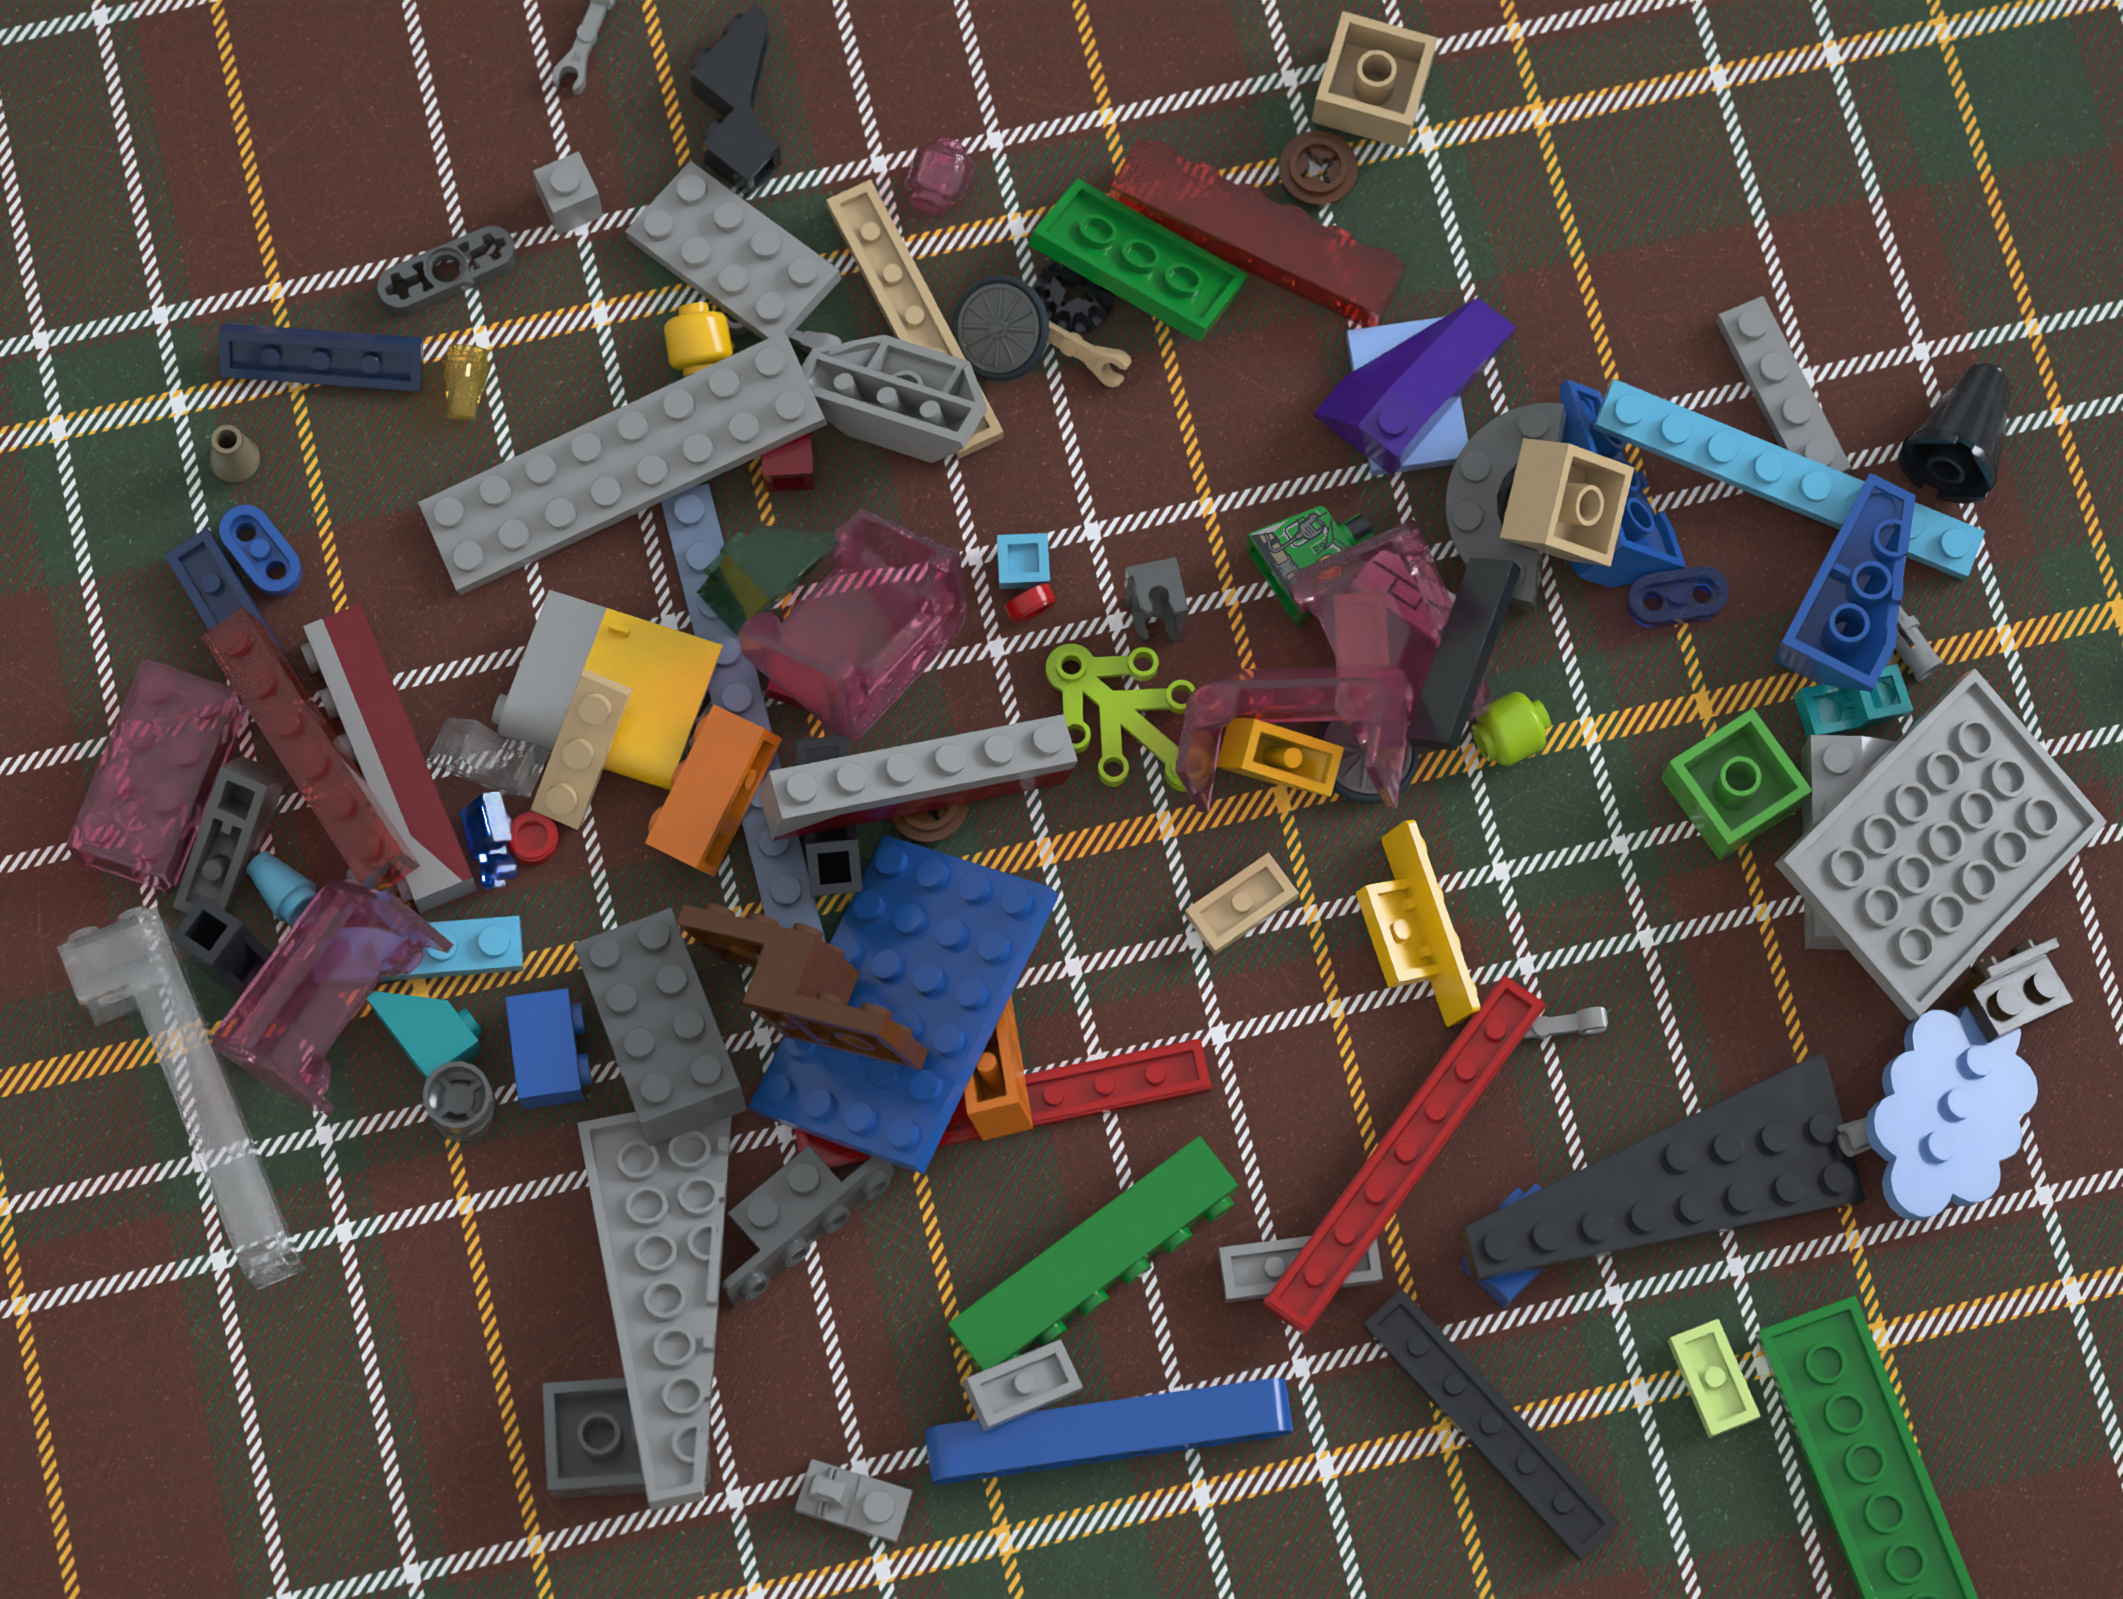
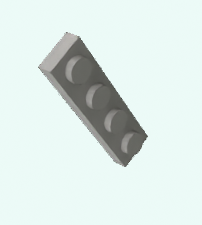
(1780, 384)

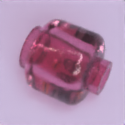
(939, 177)

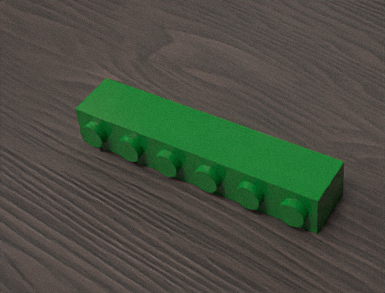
(1095, 1257)

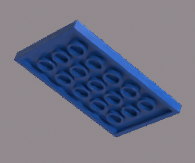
(943, 955)

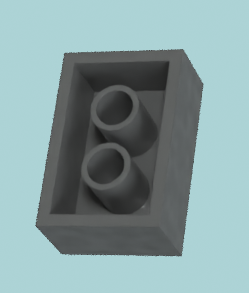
(593, 1440)

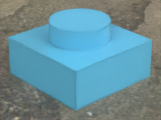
(1023, 560)

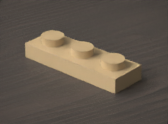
(581, 749)

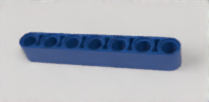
(1110, 1431)

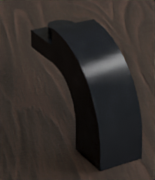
(832, 853)
(220, 946)

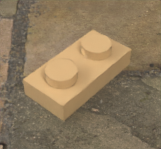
(1241, 903)

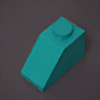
(427, 1029)

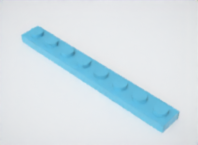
(1771, 472)

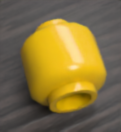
(697, 338)

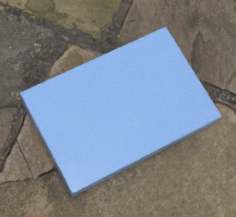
(1449, 435)

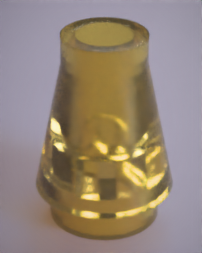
(464, 379)

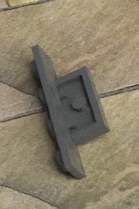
(793, 1213)

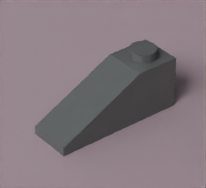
(230, 832)

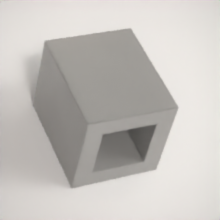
(568, 193)

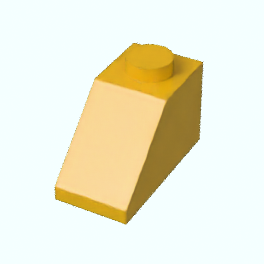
(1280, 756)

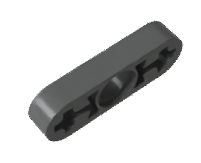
(454, 250)

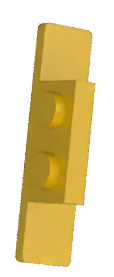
(1414, 928)

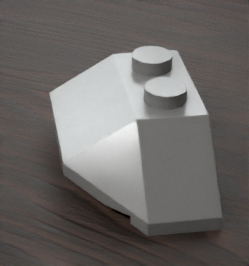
(897, 395)

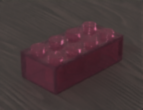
(156, 775)

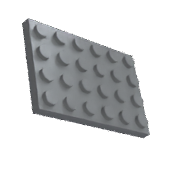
(1941, 844)

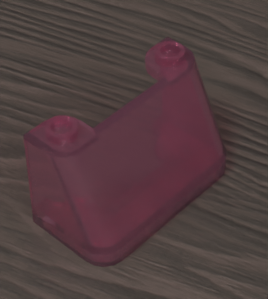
(1383, 608)
(864, 626)

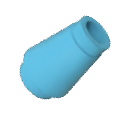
(281, 887)

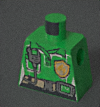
(1299, 543)

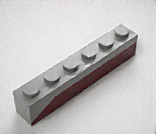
(387, 753)
(917, 777)

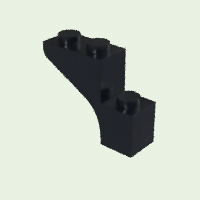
(729, 83)

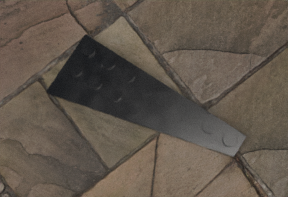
(1718, 1171)

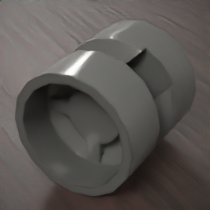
(460, 1101)

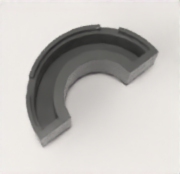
(1481, 483)

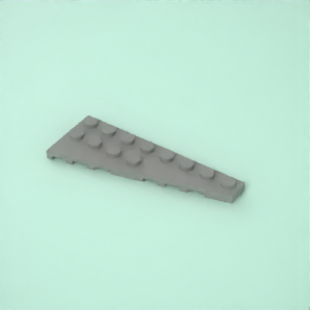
(662, 1259)

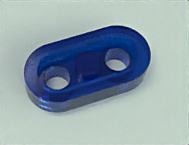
(1674, 593)

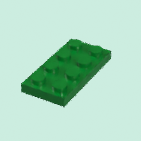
(1138, 260)

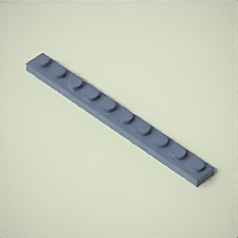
(736, 688)

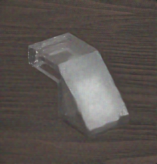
(486, 758)

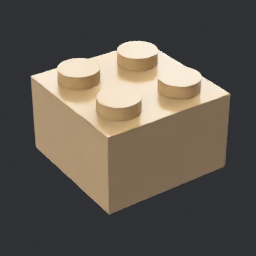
(1374, 79)
(1567, 502)

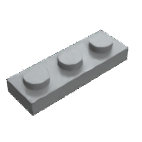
(1255, 1268)

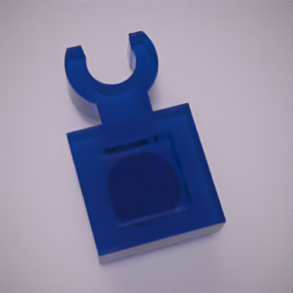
(487, 833)

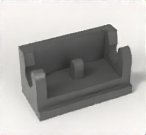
(1157, 592)

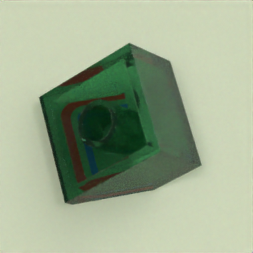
(761, 571)

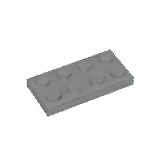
(733, 254)

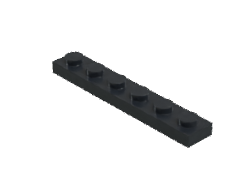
(1490, 1425)

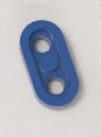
(262, 553)

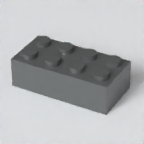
(660, 1027)

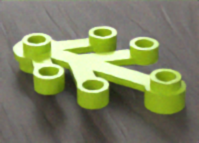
(1116, 707)

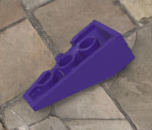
(1407, 390)

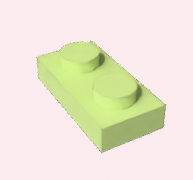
(1713, 1378)

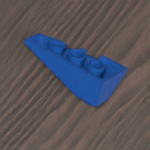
(1645, 539)
(1854, 602)

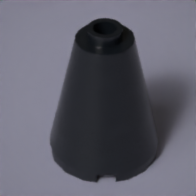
(1961, 437)

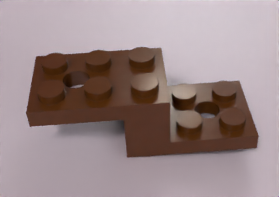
(802, 985)

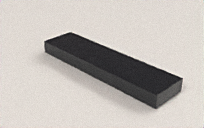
(1463, 654)

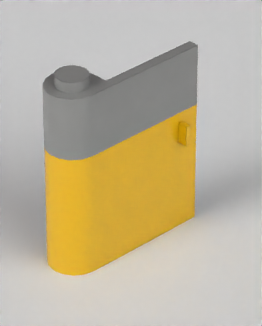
(659, 663)

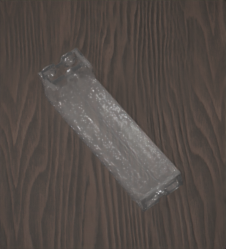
(141, 969)

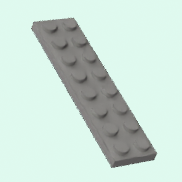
(622, 463)

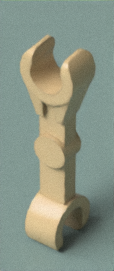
(1095, 357)

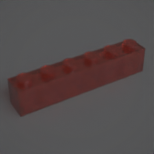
(1259, 234)
(310, 751)

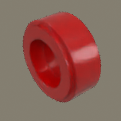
(1030, 603)
(533, 838)

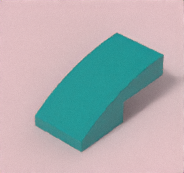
(1846, 710)

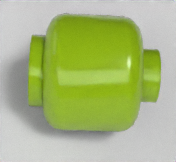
(1511, 729)

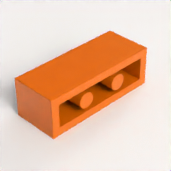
(712, 789)
(998, 1089)

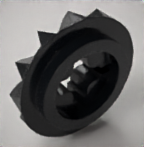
(1078, 314)

